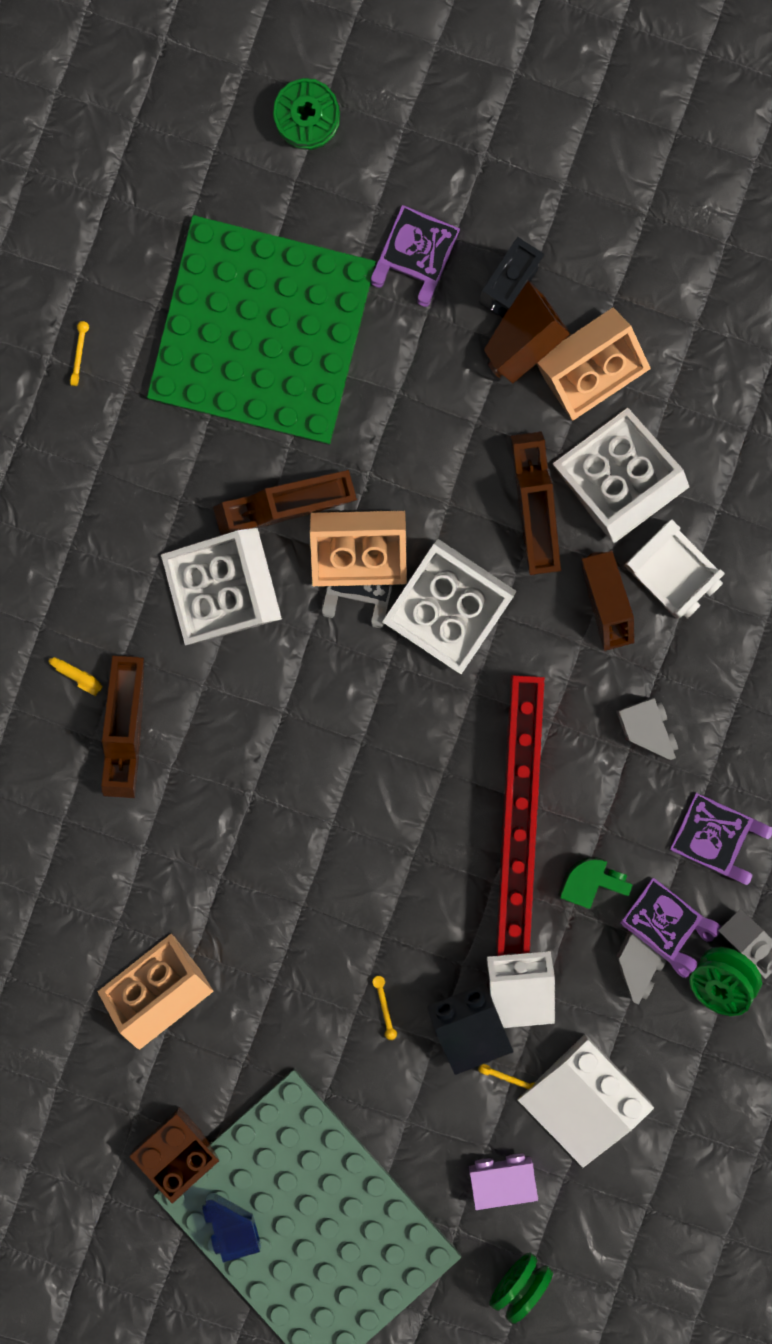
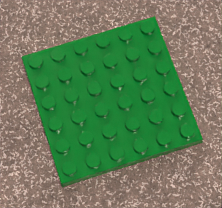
(261, 330)

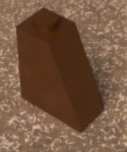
(524, 335)
(608, 600)

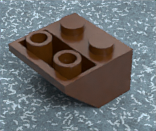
(175, 1155)

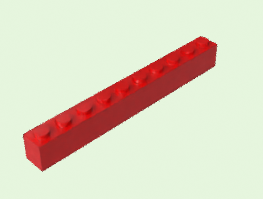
(520, 815)

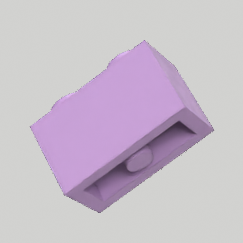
(503, 1182)

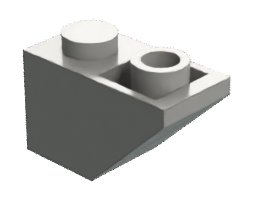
(645, 727)
(750, 941)
(638, 966)

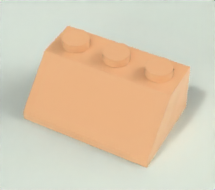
(593, 363)
(358, 548)
(154, 992)

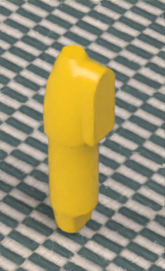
(84, 680)

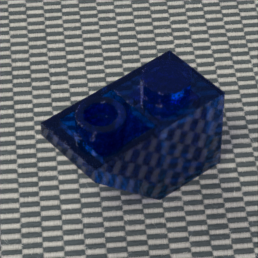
(233, 1228)

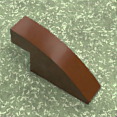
(285, 502)
(536, 503)
(123, 727)

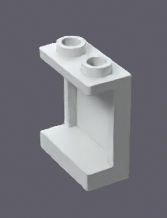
(674, 571)
(523, 988)

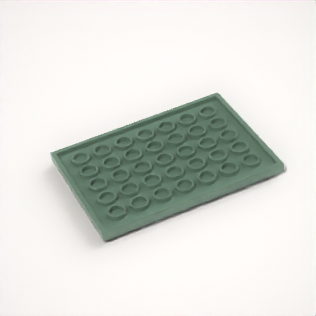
(332, 1224)

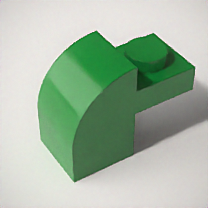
(584, 878)

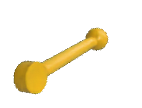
(82, 327)
(378, 982)
(487, 1070)

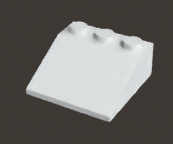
(621, 475)
(221, 586)
(449, 606)
(586, 1102)

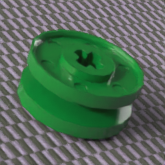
(298, 97)
(725, 981)
(521, 1288)

